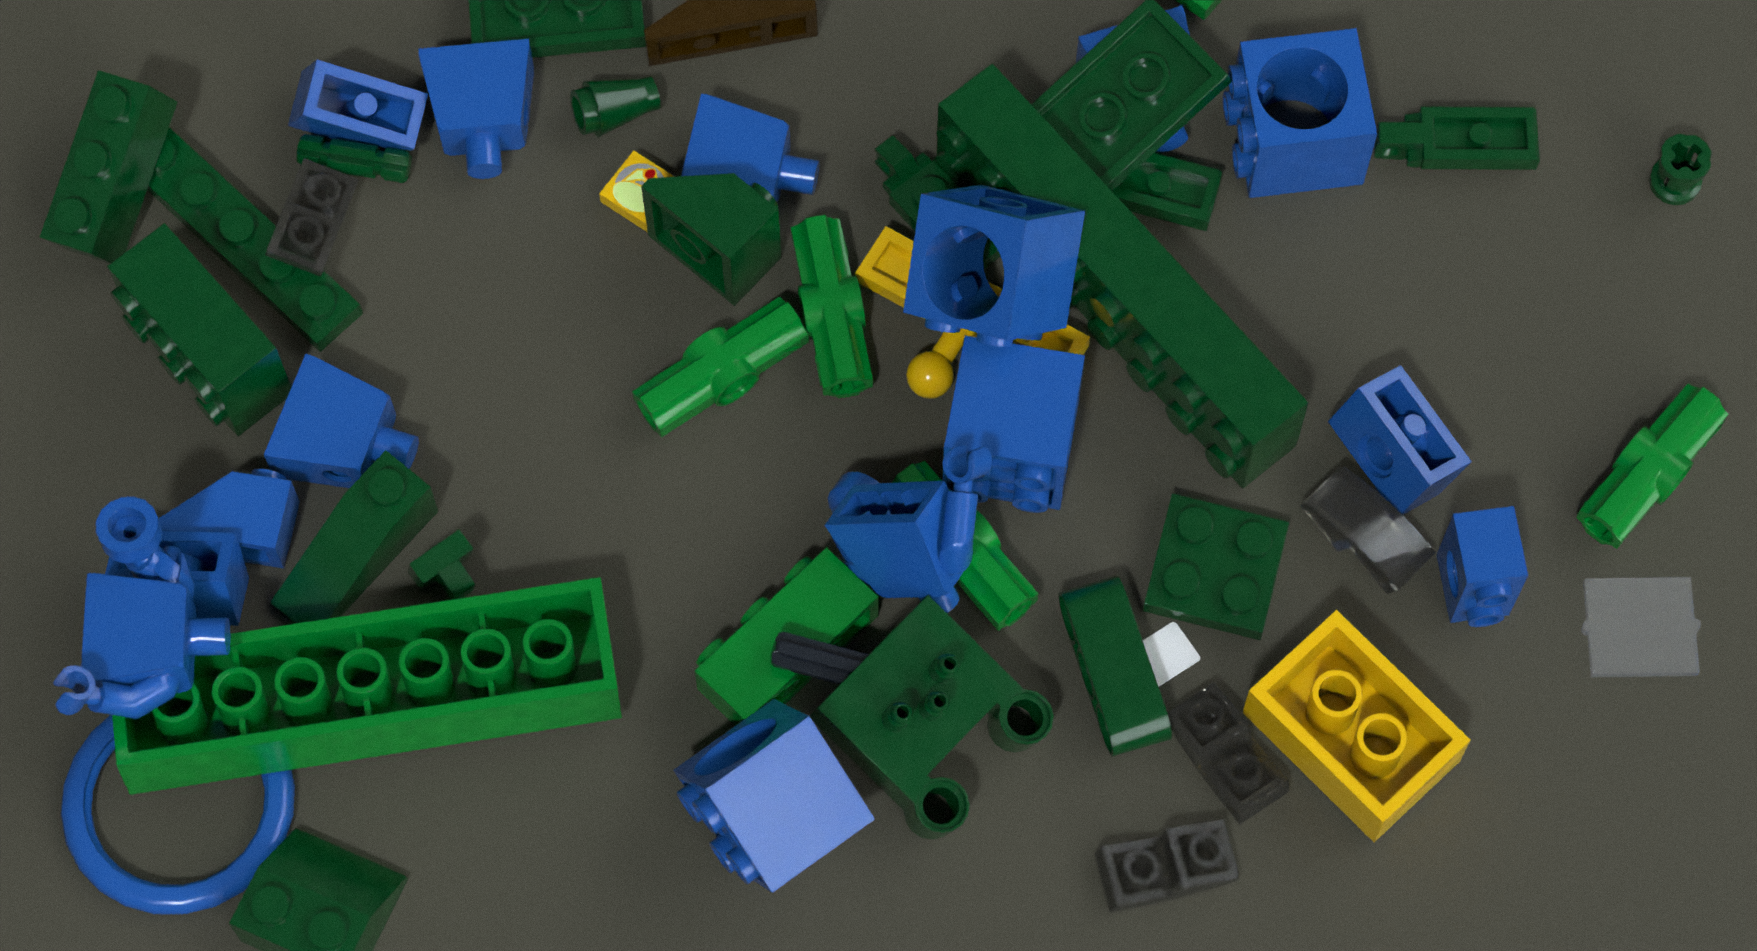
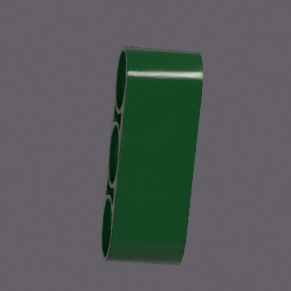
(1114, 666)

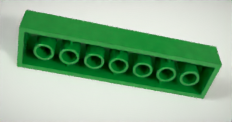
(380, 687)

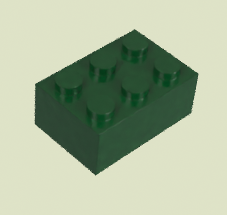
(198, 331)

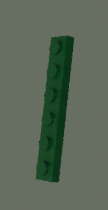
(240, 239)

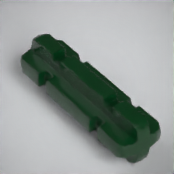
(355, 158)

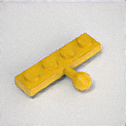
(931, 372)

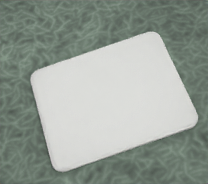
(1169, 652)

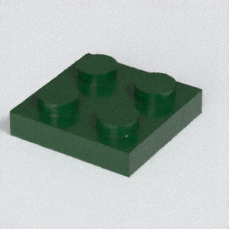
(1216, 566)

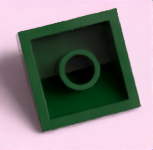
(715, 228)
(316, 899)

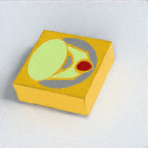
(624, 189)

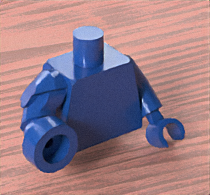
(909, 534)
(140, 628)

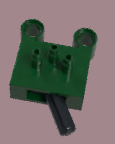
(913, 705)

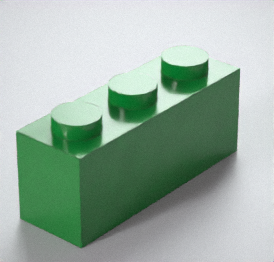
(818, 603)

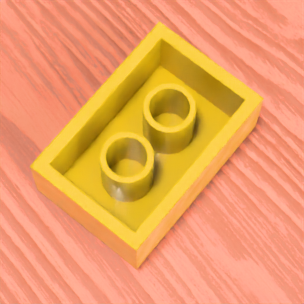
(1355, 725)

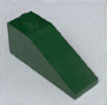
(357, 542)

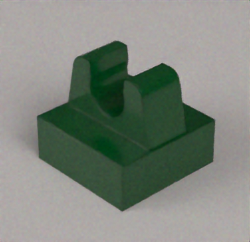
(444, 565)

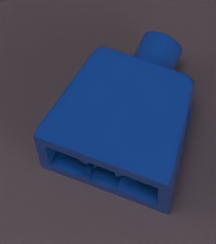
(480, 99)
(749, 145)
(334, 428)

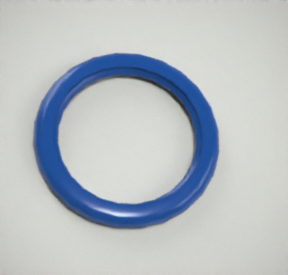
(144, 894)

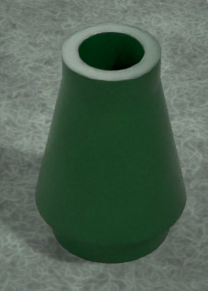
(612, 103)

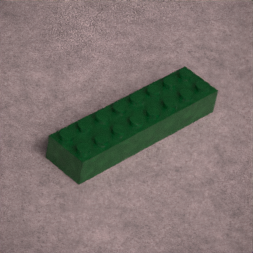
(1130, 284)

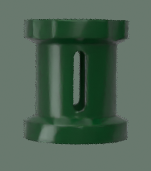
(1683, 173)

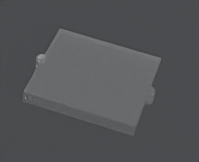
(1641, 627)

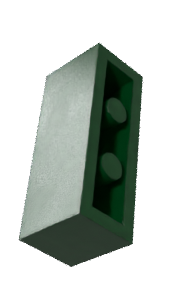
(108, 168)

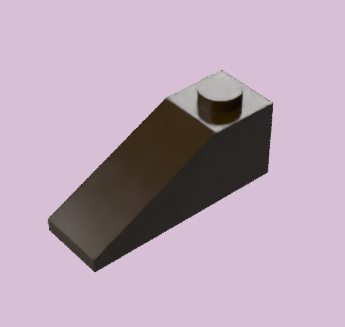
(726, 26)

